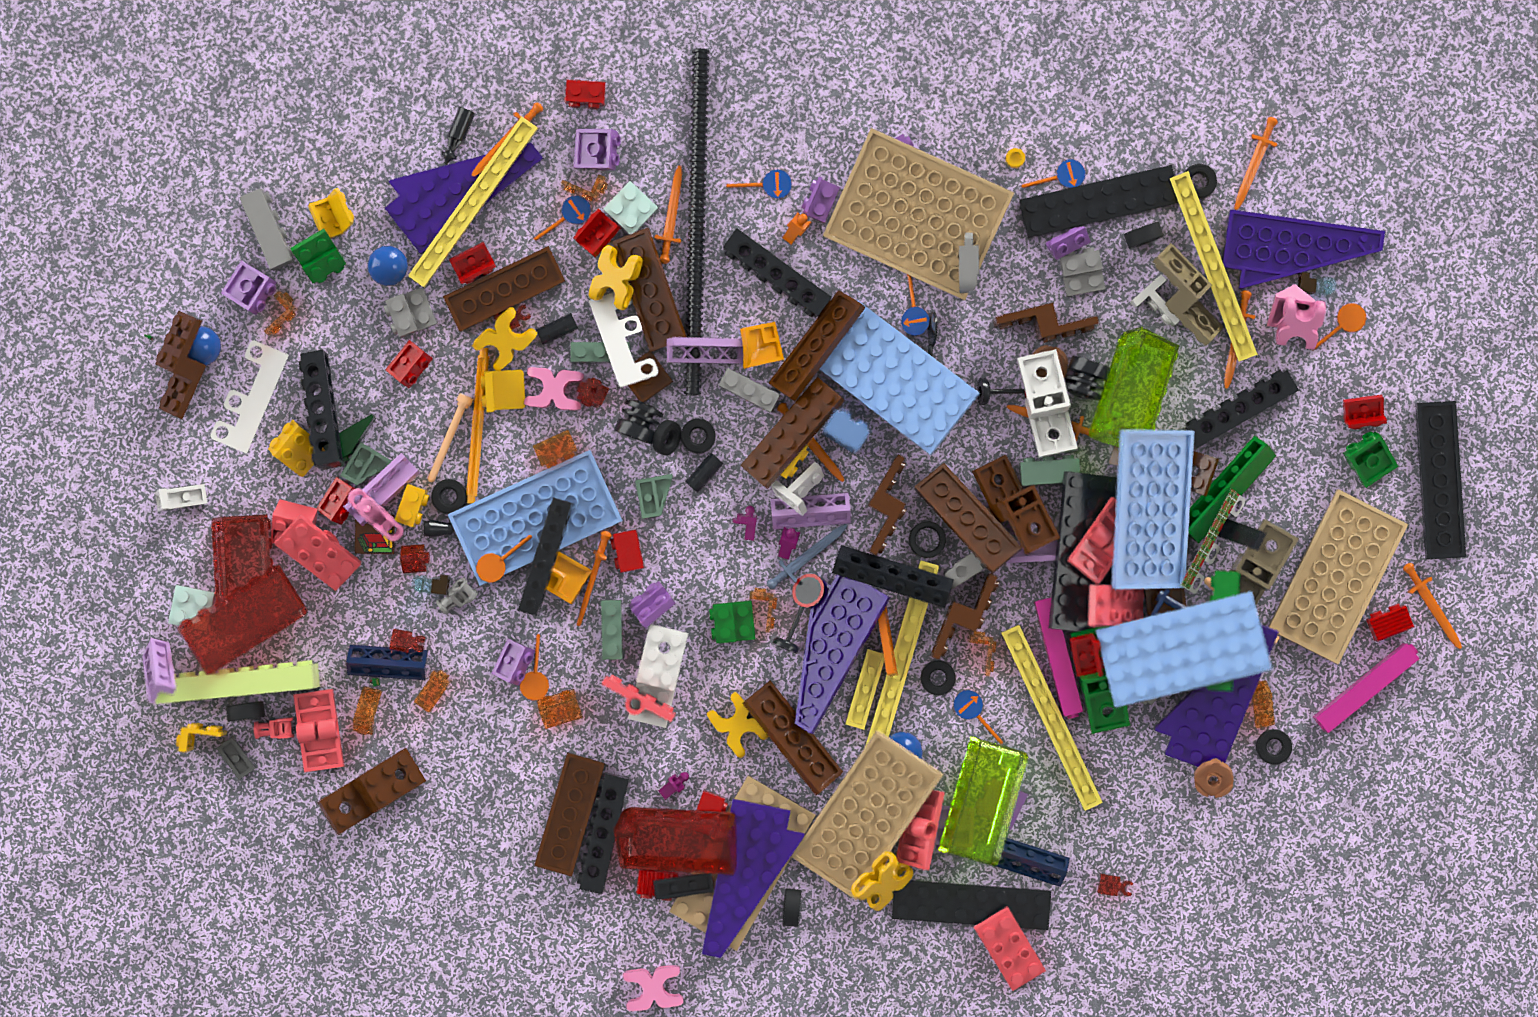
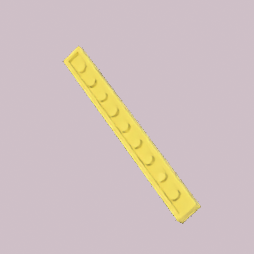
(473, 201)
(1213, 266)
(903, 652)
(1051, 717)

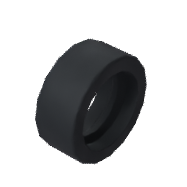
(1143, 235)
(927, 554)
(245, 711)
(791, 907)

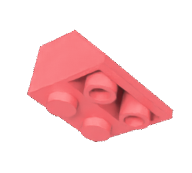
(286, 513)

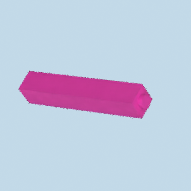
(1059, 662)
(1366, 687)

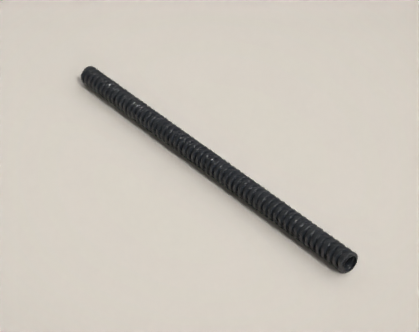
(696, 213)

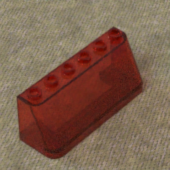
(239, 550)
(242, 619)
(677, 840)

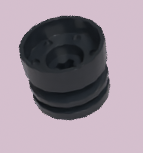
(1085, 379)
(638, 421)

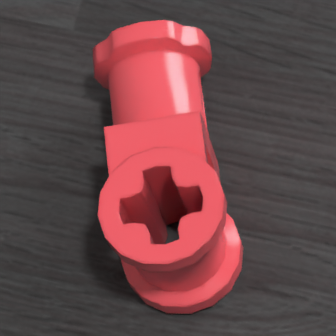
(278, 728)

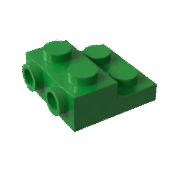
(319, 256)
(1370, 458)
(732, 622)

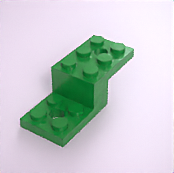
(1099, 696)

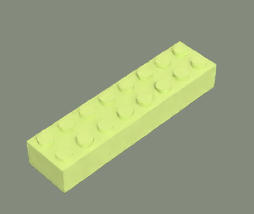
(243, 682)

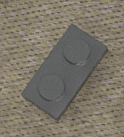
(236, 758)

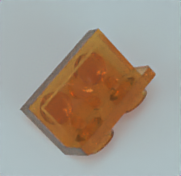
(555, 448)
(559, 708)

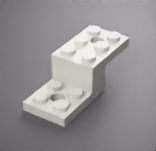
(1047, 403)
(659, 671)

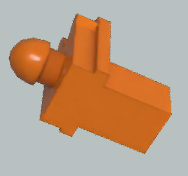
(797, 227)

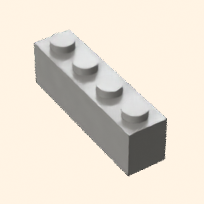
(266, 228)

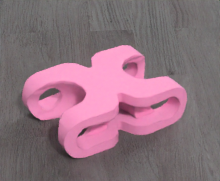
(1300, 323)
(554, 389)
(375, 514)
(653, 988)

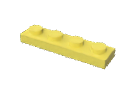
(865, 689)

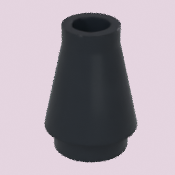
(436, 528)

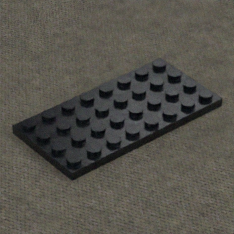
(1081, 503)

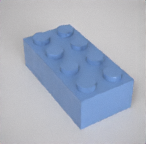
(846, 431)

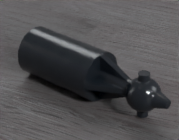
(458, 132)

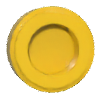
(1015, 158)

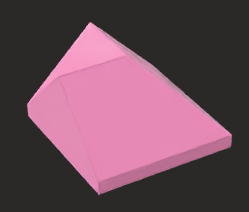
(1303, 302)

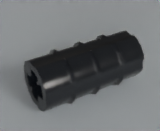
(557, 328)
(704, 472)

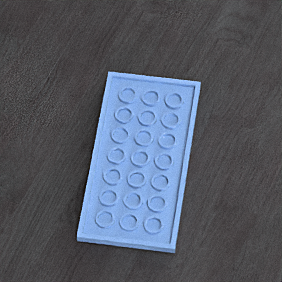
(899, 381)
(1152, 508)
(521, 510)
(1183, 649)

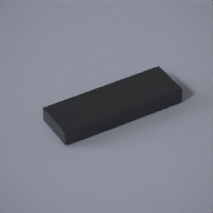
(1242, 534)
(683, 886)

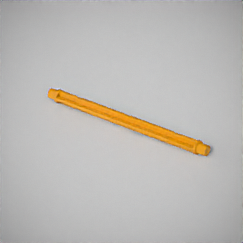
(477, 429)

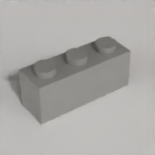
(749, 390)

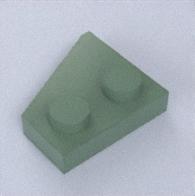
(364, 464)
(653, 494)

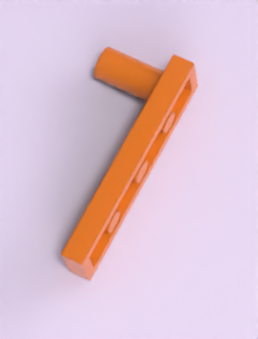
(887, 644)

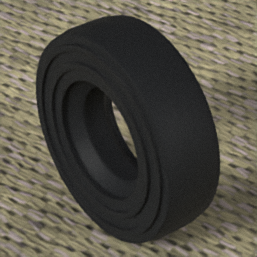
(1210, 176)
(660, 434)
(689, 444)
(448, 484)
(940, 689)
(1261, 746)

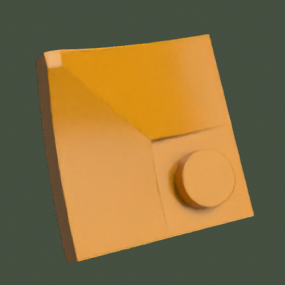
(761, 345)
(568, 578)

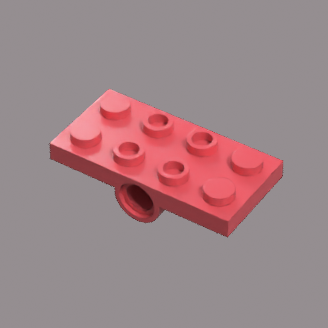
(1096, 549)
(318, 552)
(1114, 606)
(647, 701)
(318, 730)
(919, 837)
(1009, 948)

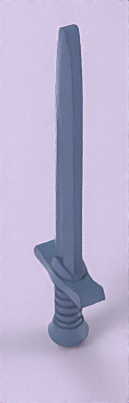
(804, 558)

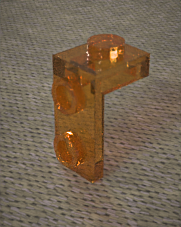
(598, 188)
(286, 301)
(760, 594)
(980, 638)
(433, 690)
(1263, 705)
(366, 710)

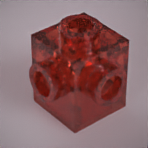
(592, 392)
(414, 558)

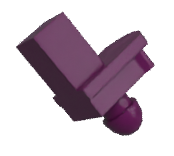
(749, 520)
(788, 542)
(675, 784)

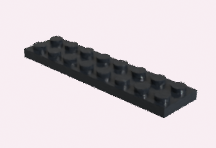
(1098, 201)
(1440, 480)
(970, 903)

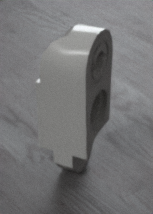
(968, 264)
(964, 569)

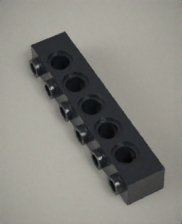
(740, 239)
(1285, 385)
(333, 455)
(545, 557)
(892, 576)
(597, 883)

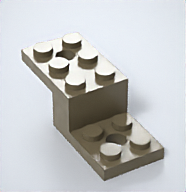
(1191, 287)
(1262, 567)

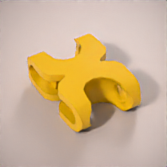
(615, 277)
(504, 339)
(736, 725)
(882, 881)

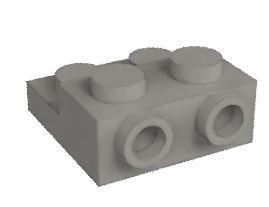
(1082, 272)
(410, 312)

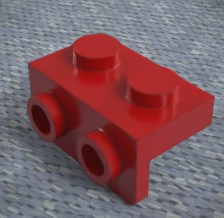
(596, 233)
(473, 263)
(1364, 412)
(1086, 655)

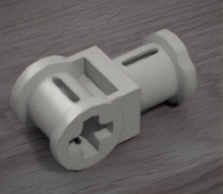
(458, 595)

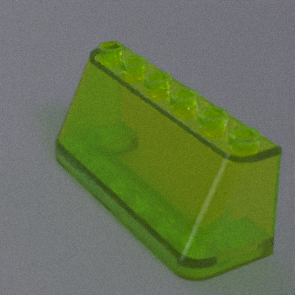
(1134, 385)
(984, 801)

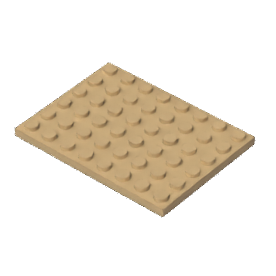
(915, 211)

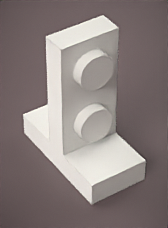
(1156, 301)
(799, 488)
(180, 497)

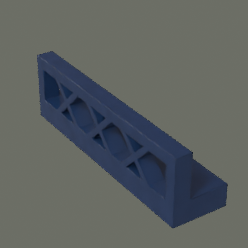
(386, 666)
(1033, 857)

